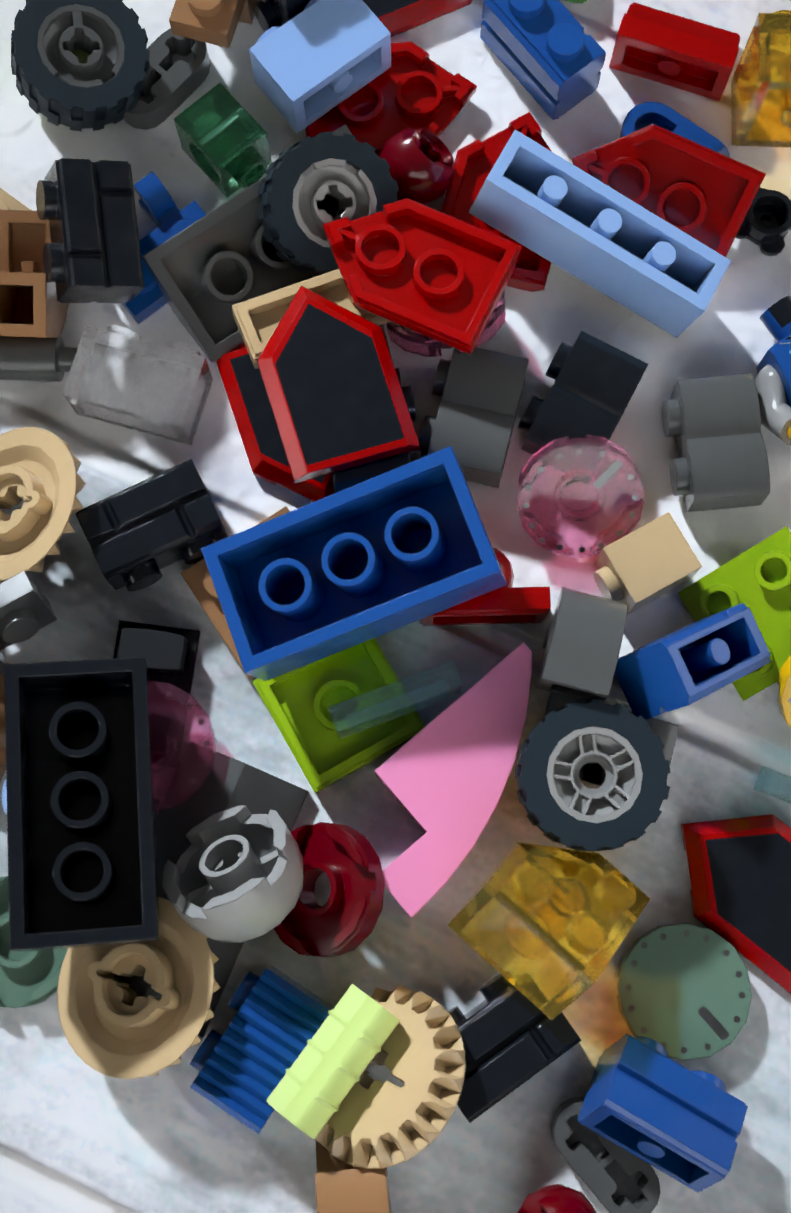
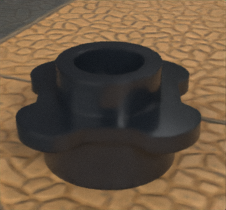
(777, 209)

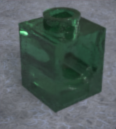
(224, 140)

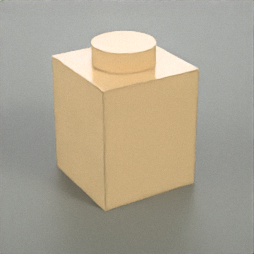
(645, 564)

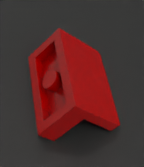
(675, 51)

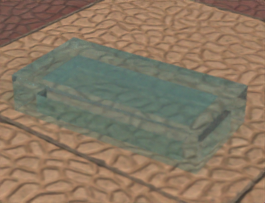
(396, 699)

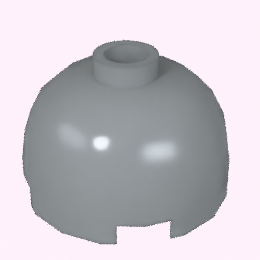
(236, 875)

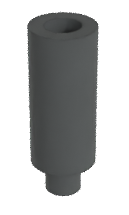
(34, 358)

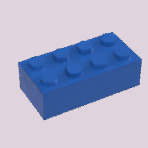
(353, 566)

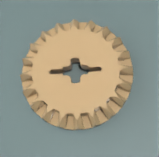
(44, 474)
(140, 1034)
(390, 1123)

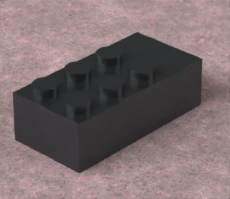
(80, 804)

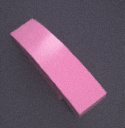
(455, 776)

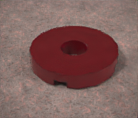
(354, 894)

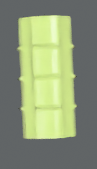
(332, 1061)

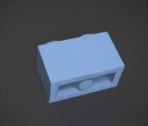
(320, 58)

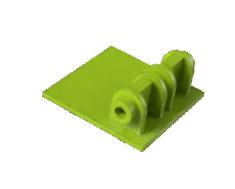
(763, 584)

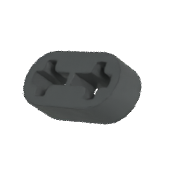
(169, 81)
(592, 1168)

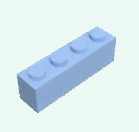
(599, 235)

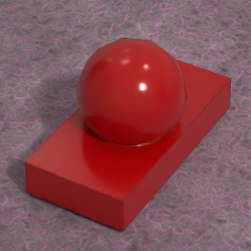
(499, 606)

